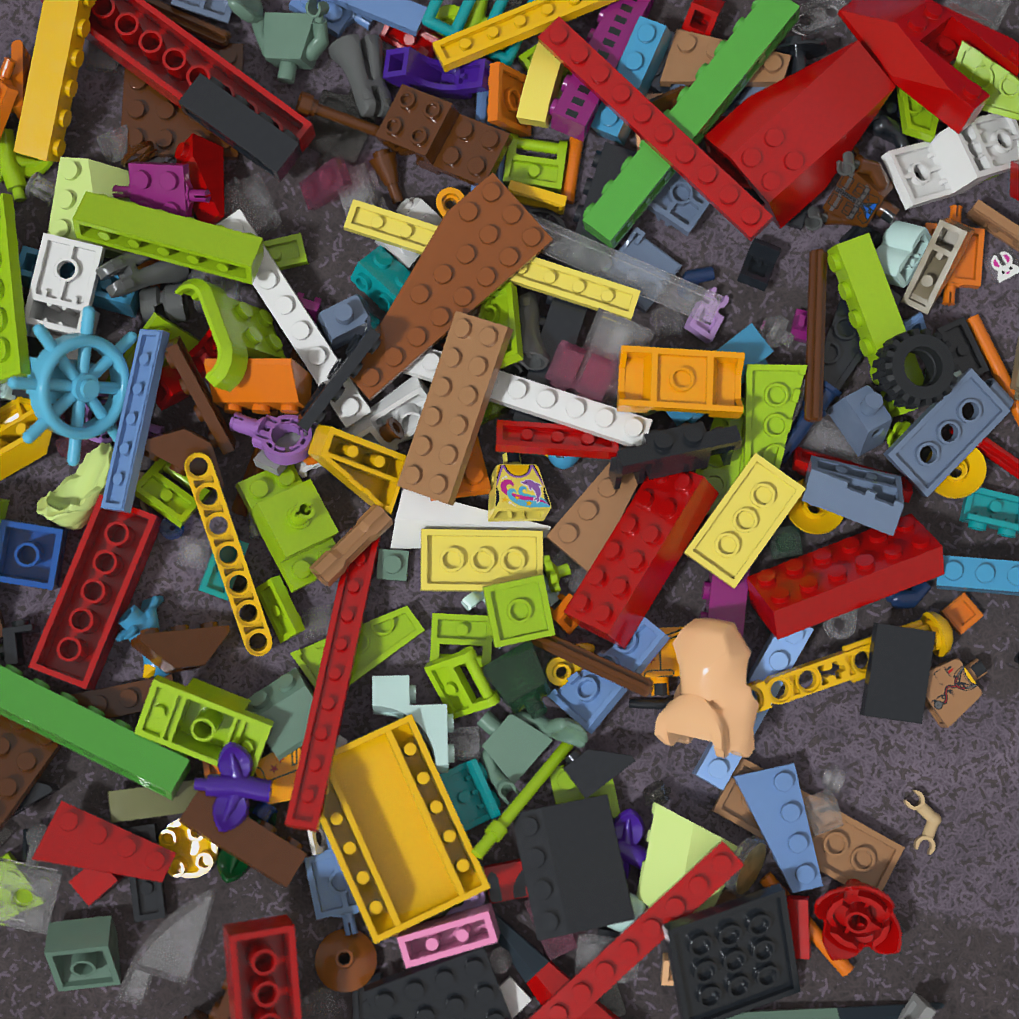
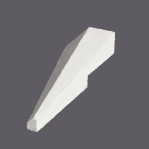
(403, 404)
(419, 513)

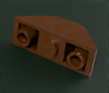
(177, 445)
(180, 647)

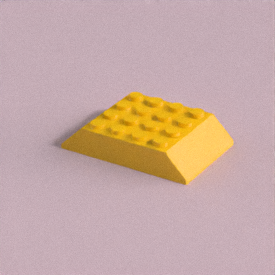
(397, 831)

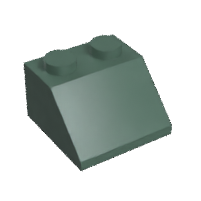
(289, 705)
(83, 953)

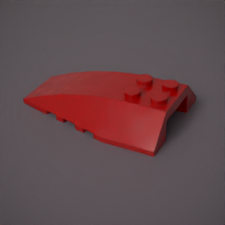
(800, 126)

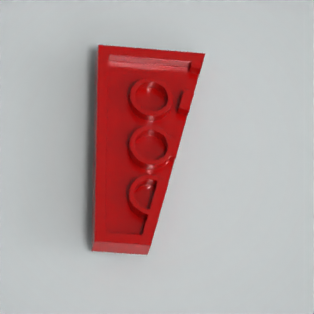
(94, 844)

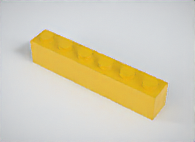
(53, 78)

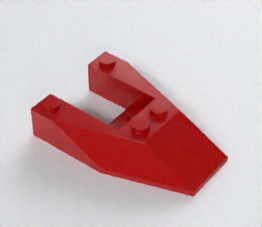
(918, 46)

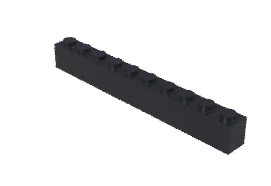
(566, 318)

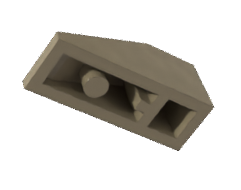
(937, 264)

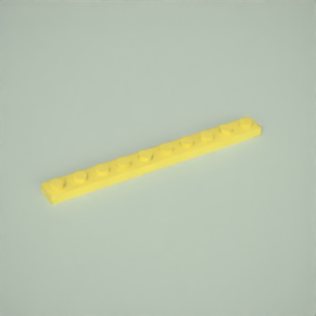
(537, 275)

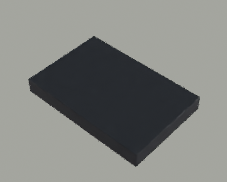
(897, 673)

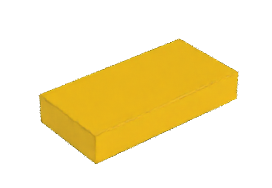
(538, 197)

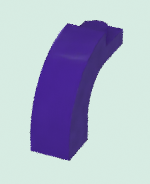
(427, 75)

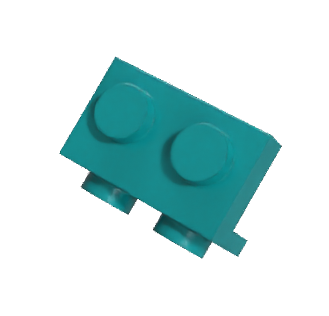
(380, 277)
(993, 511)
(471, 794)

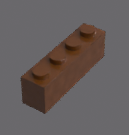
(248, 842)

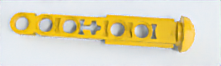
(847, 668)

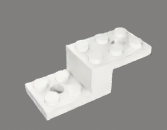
(953, 160)
(58, 300)

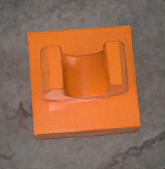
(561, 618)

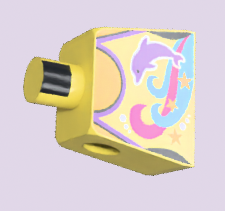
(517, 492)

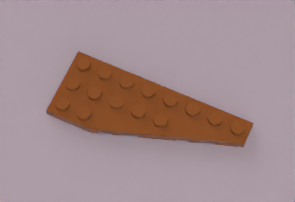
(466, 261)

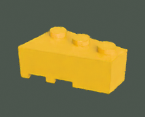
(359, 464)

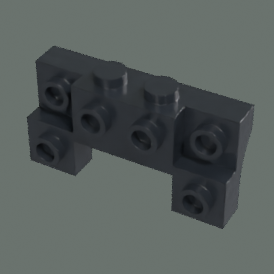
(674, 452)

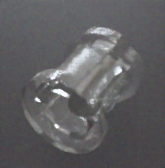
(40, 188)

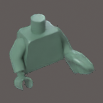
(287, 39)
(519, 743)

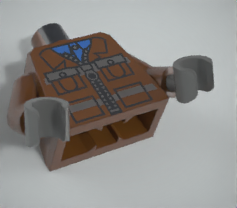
(857, 195)

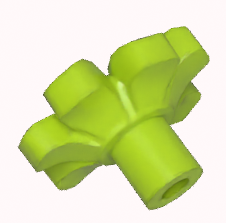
(554, 573)

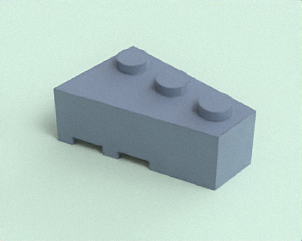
(855, 493)

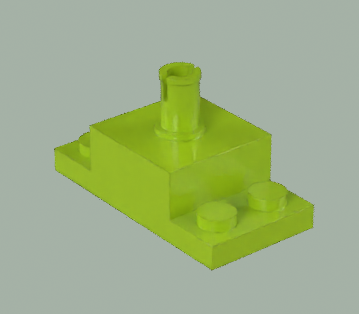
(290, 522)
(201, 720)

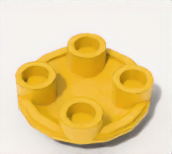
(193, 853)

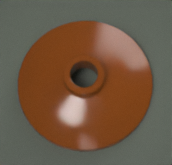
(352, 975)

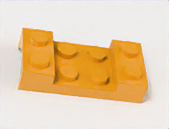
(680, 381)

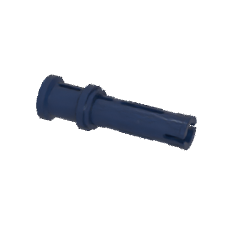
(801, 426)

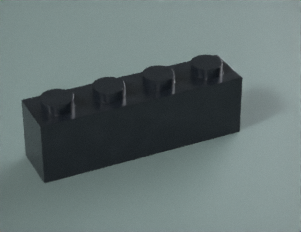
(240, 126)

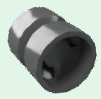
(174, 305)

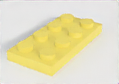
(744, 520)
(477, 558)

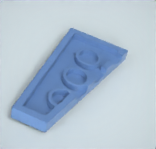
(591, 697)
(780, 813)

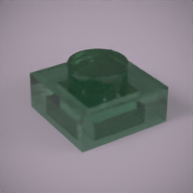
(785, 543)

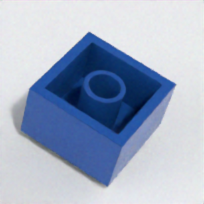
(31, 553)

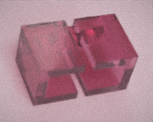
(567, 364)

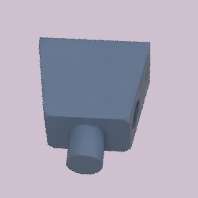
(344, 320)
(862, 419)

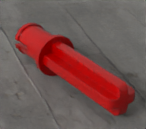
(998, 455)

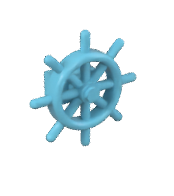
(75, 383)

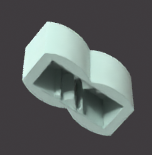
(902, 251)

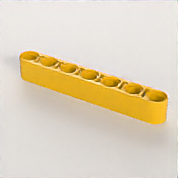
(238, 565)

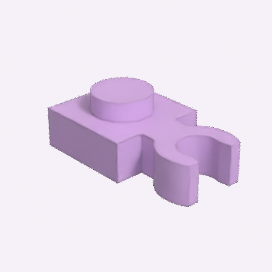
(702, 330)

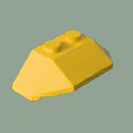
(14, 452)

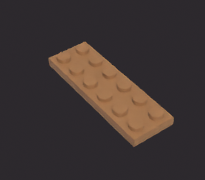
(454, 407)
(841, 853)

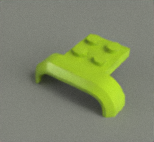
(237, 331)

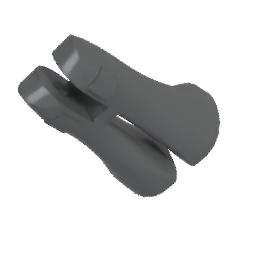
(364, 69)
(133, 279)
(534, 351)

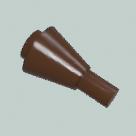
(386, 167)

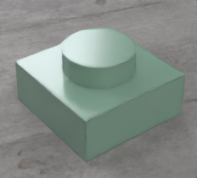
(392, 565)

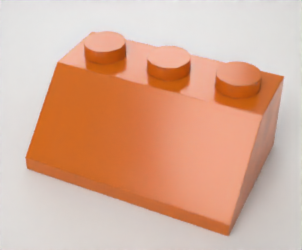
(266, 387)

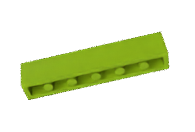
(168, 237)
(870, 305)

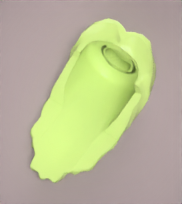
(77, 494)

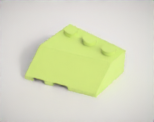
(73, 180)
(671, 852)

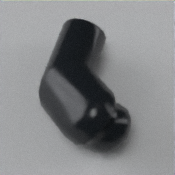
(893, 128)

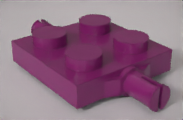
(162, 187)

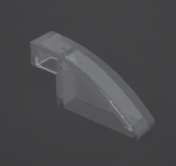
(169, 950)

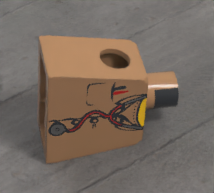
(953, 689)

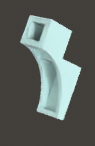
(393, 698)

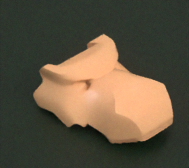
(712, 690)

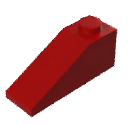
(205, 172)

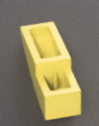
(540, 88)

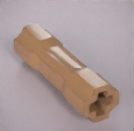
(351, 545)

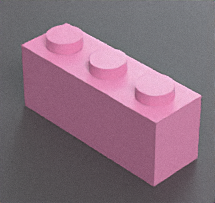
(448, 935)

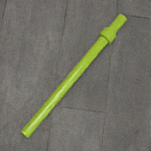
(498, 828)

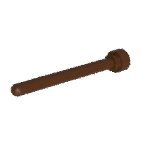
(310, 106)

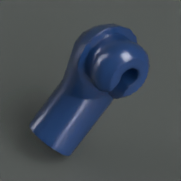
(699, 275)
(909, 598)

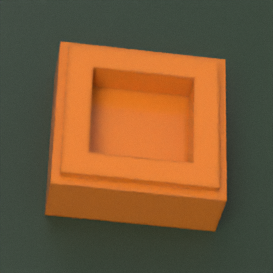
(961, 613)

